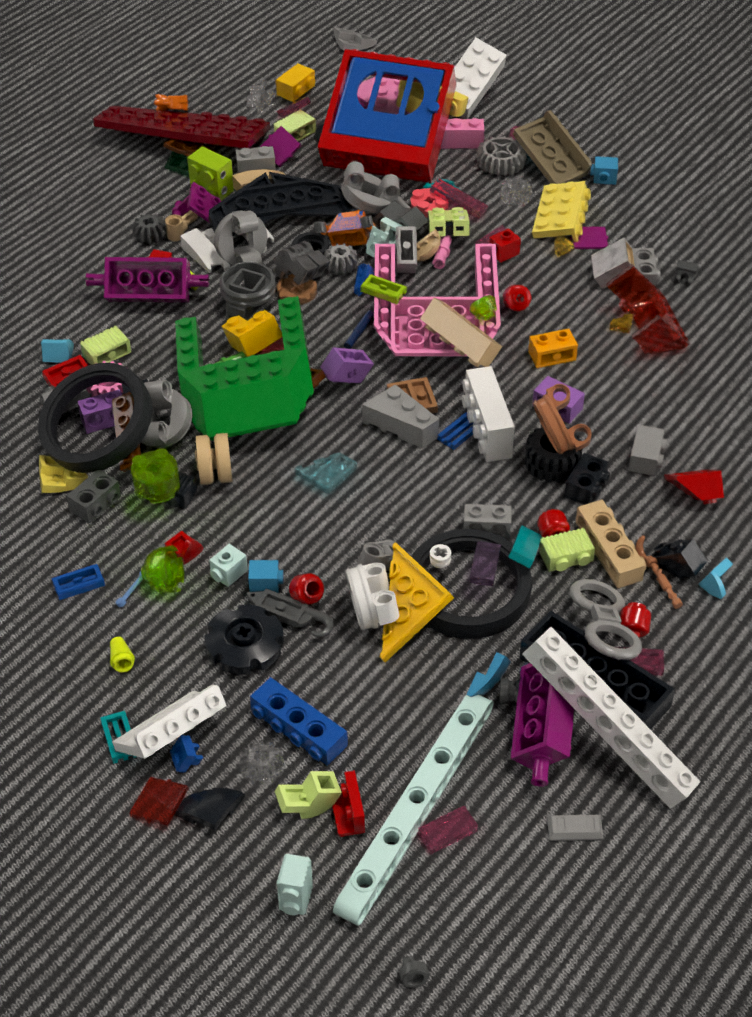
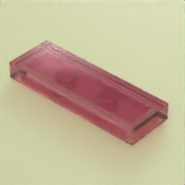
(459, 198)

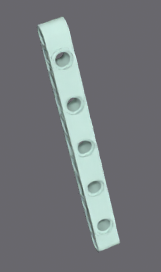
(406, 817)

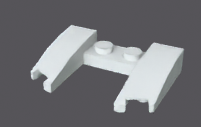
(202, 248)

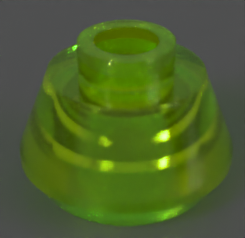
(484, 308)

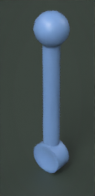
(122, 601)

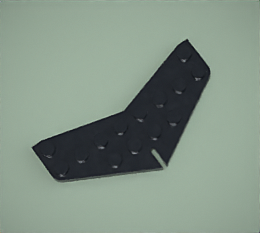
(283, 197)

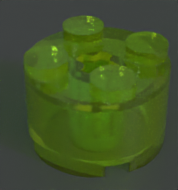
(155, 476)

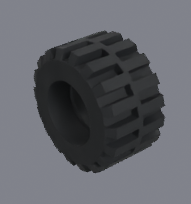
(545, 461)

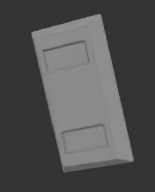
(574, 827)

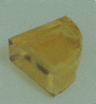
(562, 245)
(622, 324)

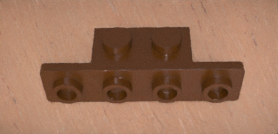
(122, 413)

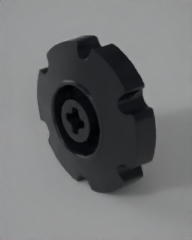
(244, 639)

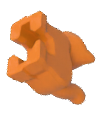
(171, 102)

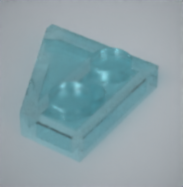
(327, 472)

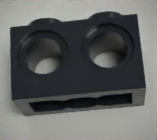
(586, 479)

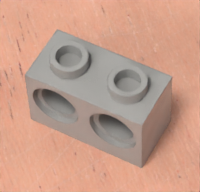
(647, 263)
(488, 518)

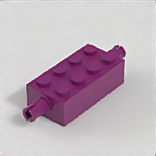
(147, 279)
(541, 725)

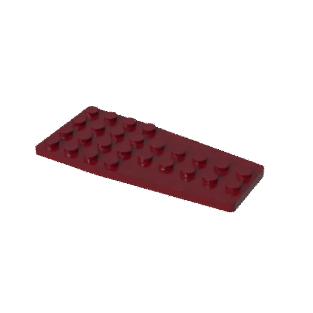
(184, 126)

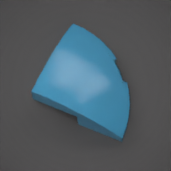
(484, 683)

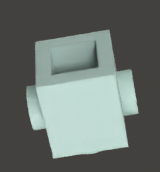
(228, 565)

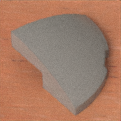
(351, 40)

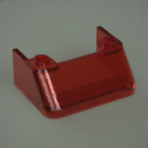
(656, 321)

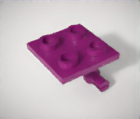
(198, 201)

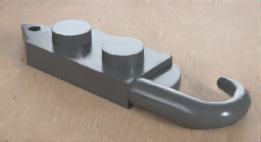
(290, 610)

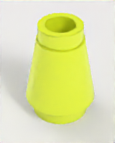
(120, 655)

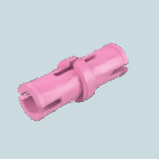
(442, 252)

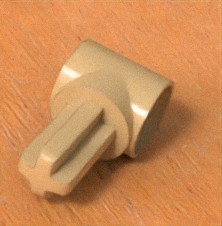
(178, 225)

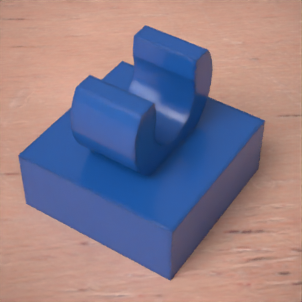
(184, 753)

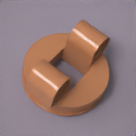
(553, 425)

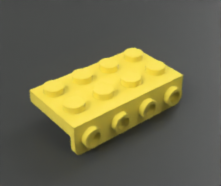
(562, 210)

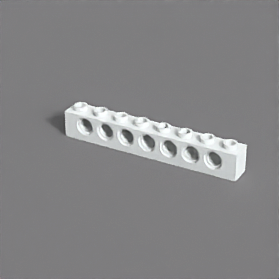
(611, 718)

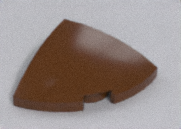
(184, 147)

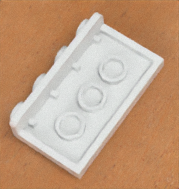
(170, 722)

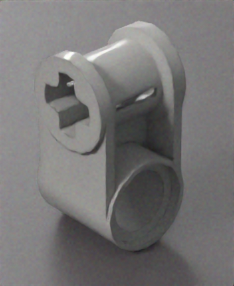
(377, 553)

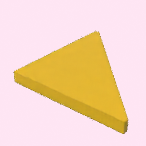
(417, 597)

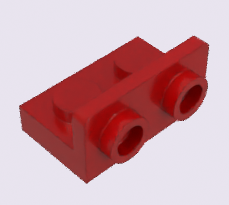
(348, 808)

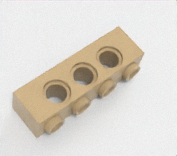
(611, 544)

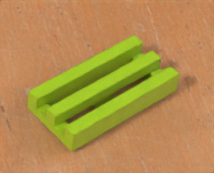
(383, 289)

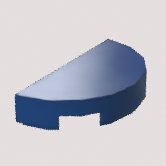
(362, 273)

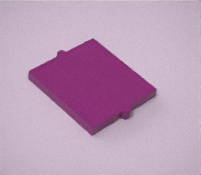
(283, 144)
(592, 238)

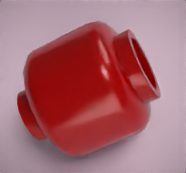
(510, 296)
(552, 523)
(306, 588)
(636, 618)

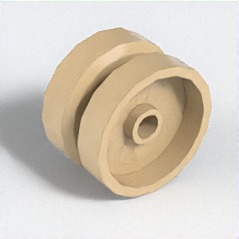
(213, 458)

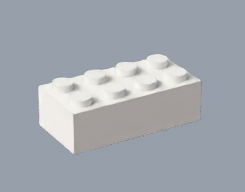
(477, 72)
(489, 414)

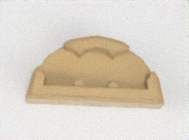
(428, 246)

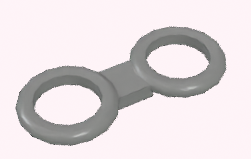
(605, 619)

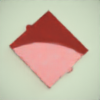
(158, 801)

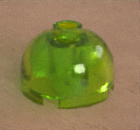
(163, 570)

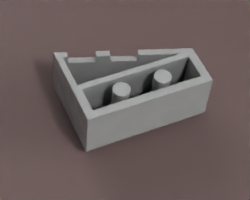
(401, 415)

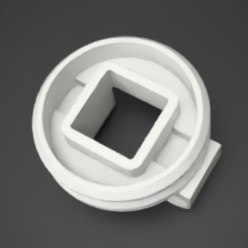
(371, 595)

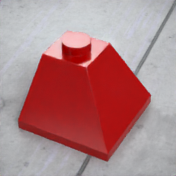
(699, 484)

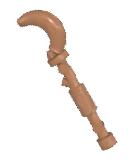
(661, 578)

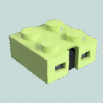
(449, 222)

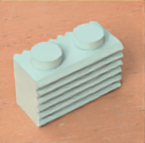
(294, 884)

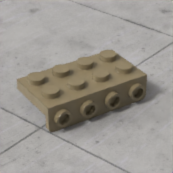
(553, 149)

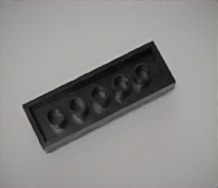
(635, 686)

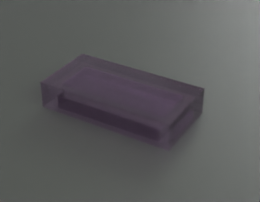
(485, 563)

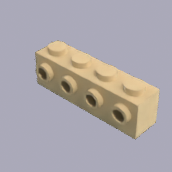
(461, 333)

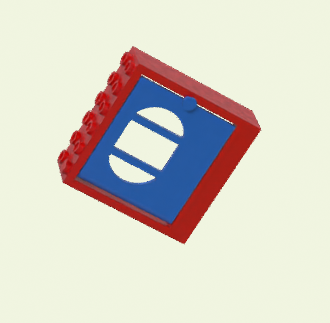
(385, 140)

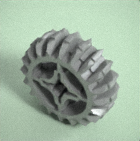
(501, 156)

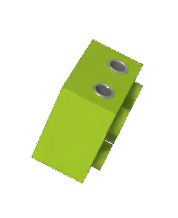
(211, 172)

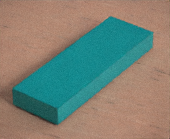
(525, 546)

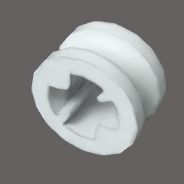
(441, 550)

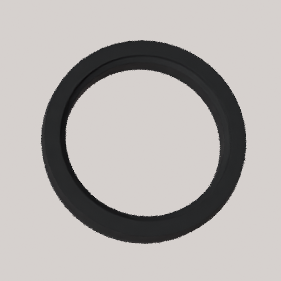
(122, 445)
(487, 624)

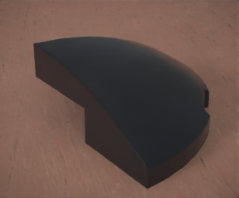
(209, 806)

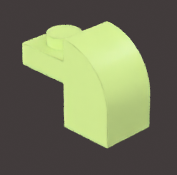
(312, 797)

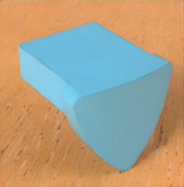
(56, 350)
(713, 583)

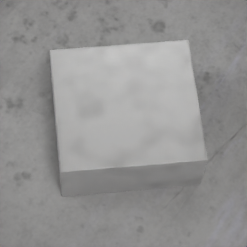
(612, 261)

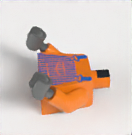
(347, 228)

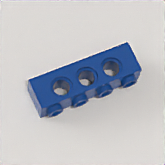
(283, 708)

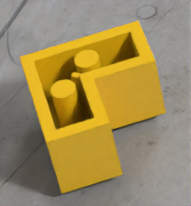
(253, 334)

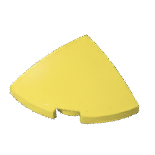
(56, 478)

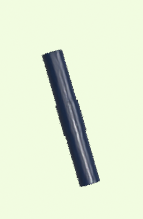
(358, 330)

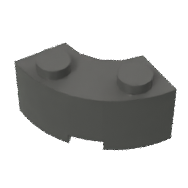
(402, 215)

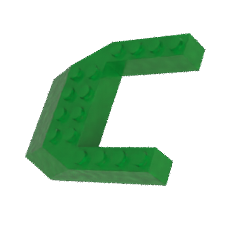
(247, 391)

